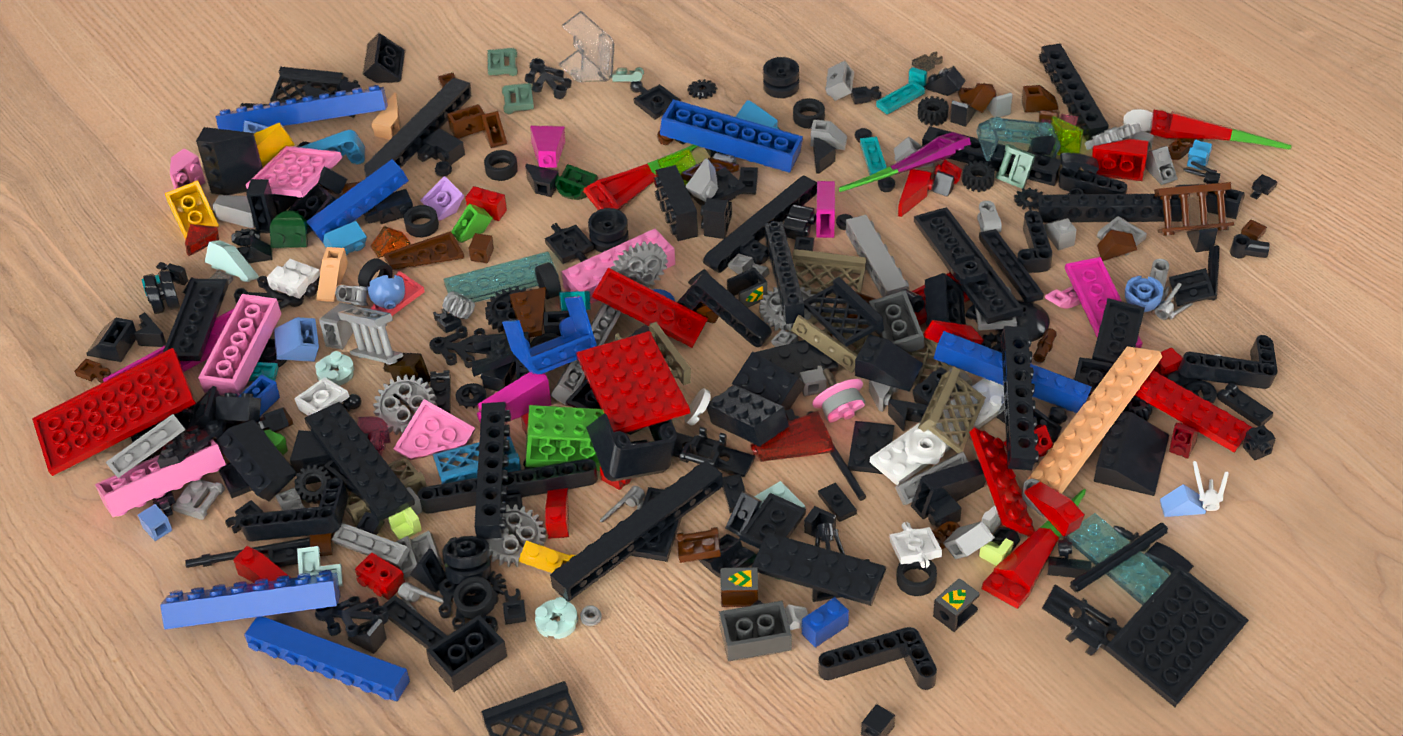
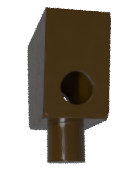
(408, 365)

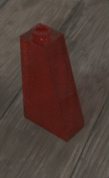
(802, 438)

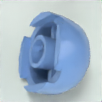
(386, 291)
(1144, 292)

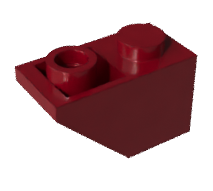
(1183, 440)

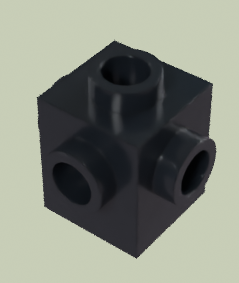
(1259, 442)

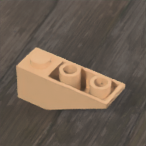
(388, 121)
(331, 274)

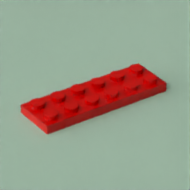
(649, 307)
(1193, 411)
(1002, 482)

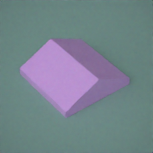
(443, 198)

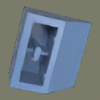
(297, 340)

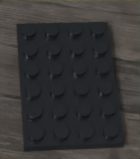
(1176, 635)

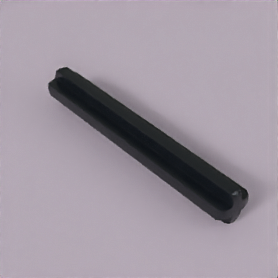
(1213, 268)

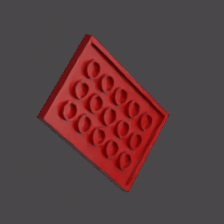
(633, 383)

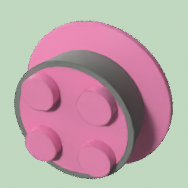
(840, 399)

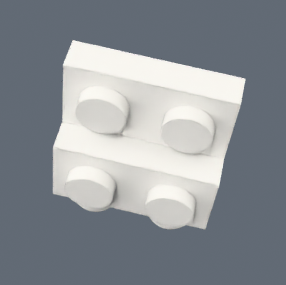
(293, 278)
(320, 396)

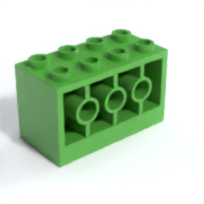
(559, 435)

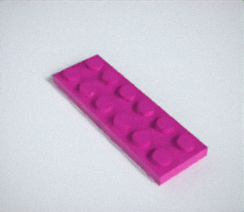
(1093, 288)

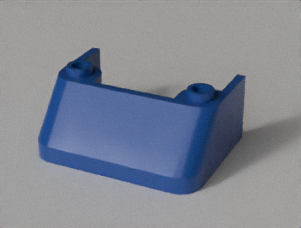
(575, 337)

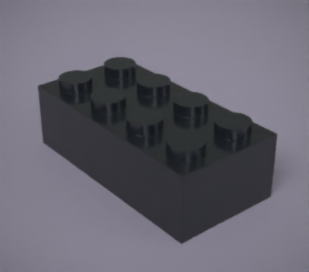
(676, 203)
(747, 415)

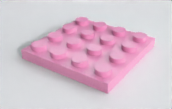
(297, 170)

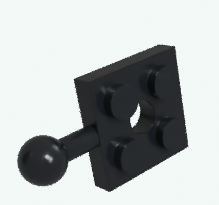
(652, 101)

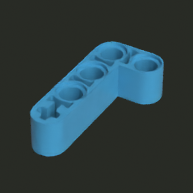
(345, 142)

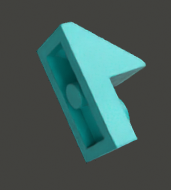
(585, 295)

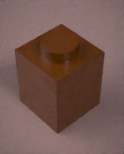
(481, 248)

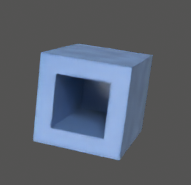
(155, 522)

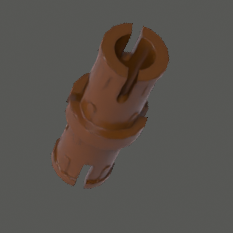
(1044, 345)

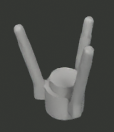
(1166, 308)
(632, 498)
(410, 593)

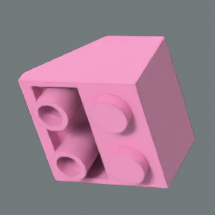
(185, 169)

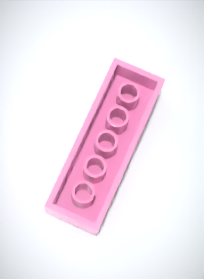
(588, 273)
(240, 344)
(150, 481)

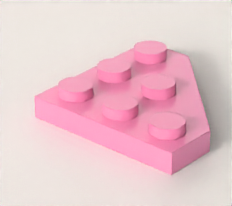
(432, 432)

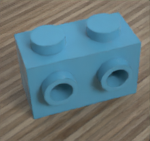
(348, 237)

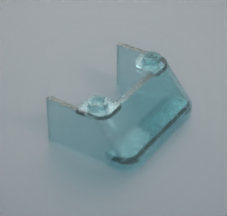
(1012, 130)

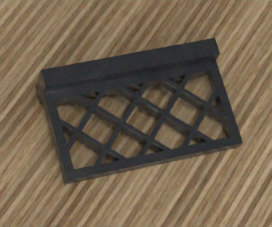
(307, 77)
(855, 305)
(530, 703)

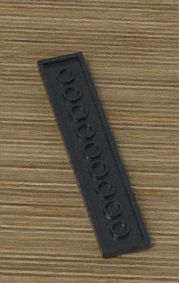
(949, 241)

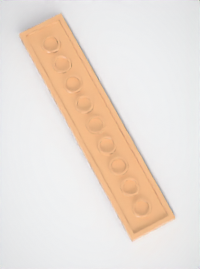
(1095, 417)

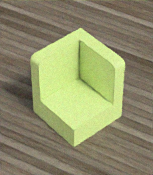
(405, 523)
(994, 553)

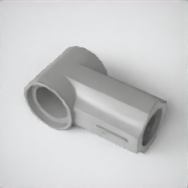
(1159, 271)

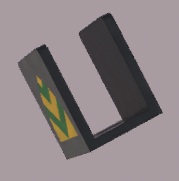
(748, 287)
(955, 605)

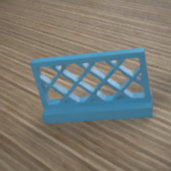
(464, 472)

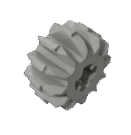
(458, 305)

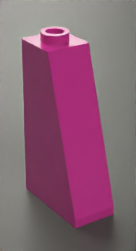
(548, 144)
(825, 209)
(526, 391)

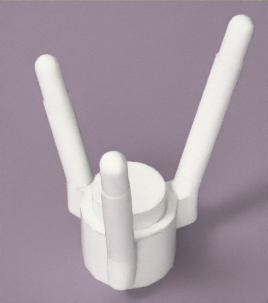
(1211, 497)

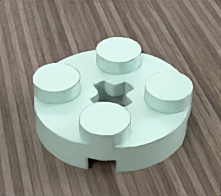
(333, 361)
(554, 608)

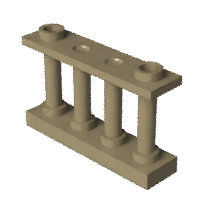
(825, 343)
(673, 358)

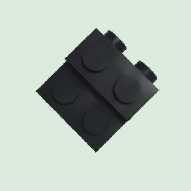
(1091, 372)

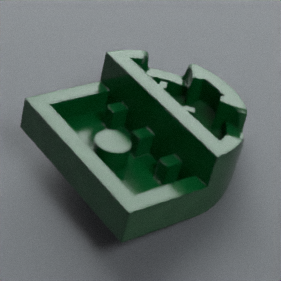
(573, 182)
(289, 230)

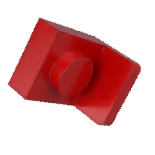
(949, 168)

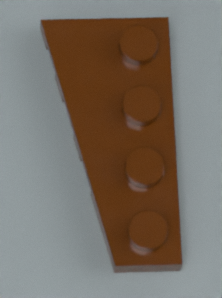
(429, 251)

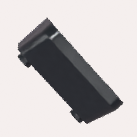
(625, 461)

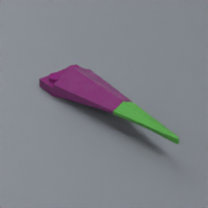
(936, 150)

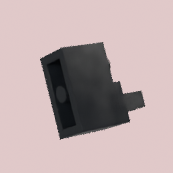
(441, 146)

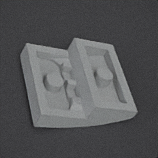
(418, 547)

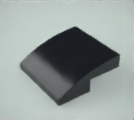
(1194, 287)
(732, 556)

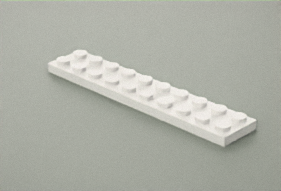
(893, 459)

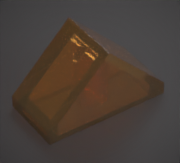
(388, 241)

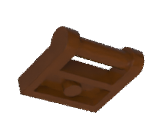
(699, 549)

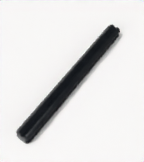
(1118, 557)

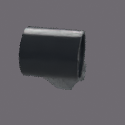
(1244, 246)

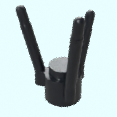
(1211, 176)
(826, 533)

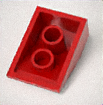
(1122, 159)

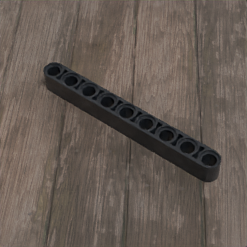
(776, 210)
(523, 482)

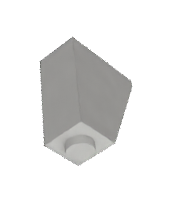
(234, 210)
(336, 331)

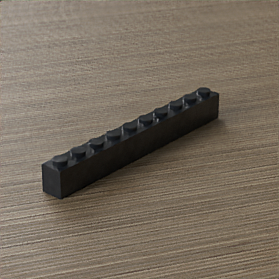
(424, 123)
(636, 530)

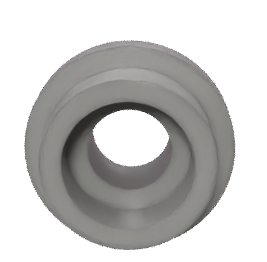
(590, 611)

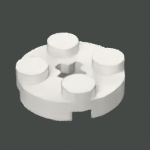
(923, 455)

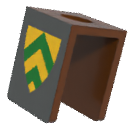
(739, 586)

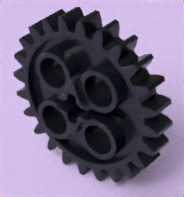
(501, 309)

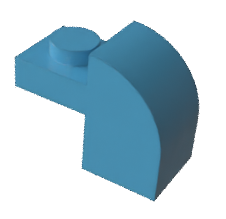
(1199, 153)

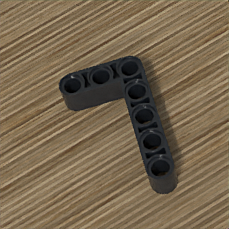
(727, 308)
(1255, 373)
(300, 522)
(834, 663)

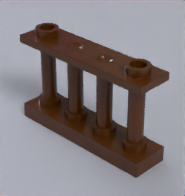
(1201, 191)

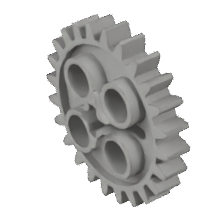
(1113, 135)
(642, 263)
(772, 313)
(417, 393)
(526, 526)

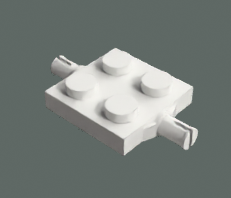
(915, 545)

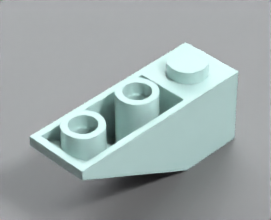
(228, 258)

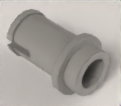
(726, 158)

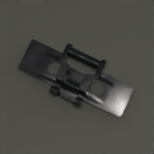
(702, 448)
(1081, 624)

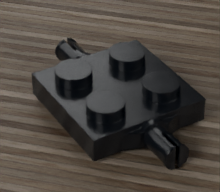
(569, 243)

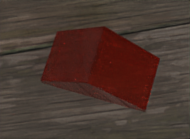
(199, 237)

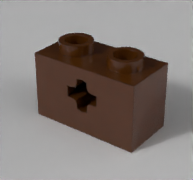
(466, 121)

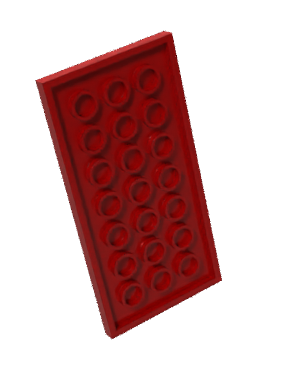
(113, 411)

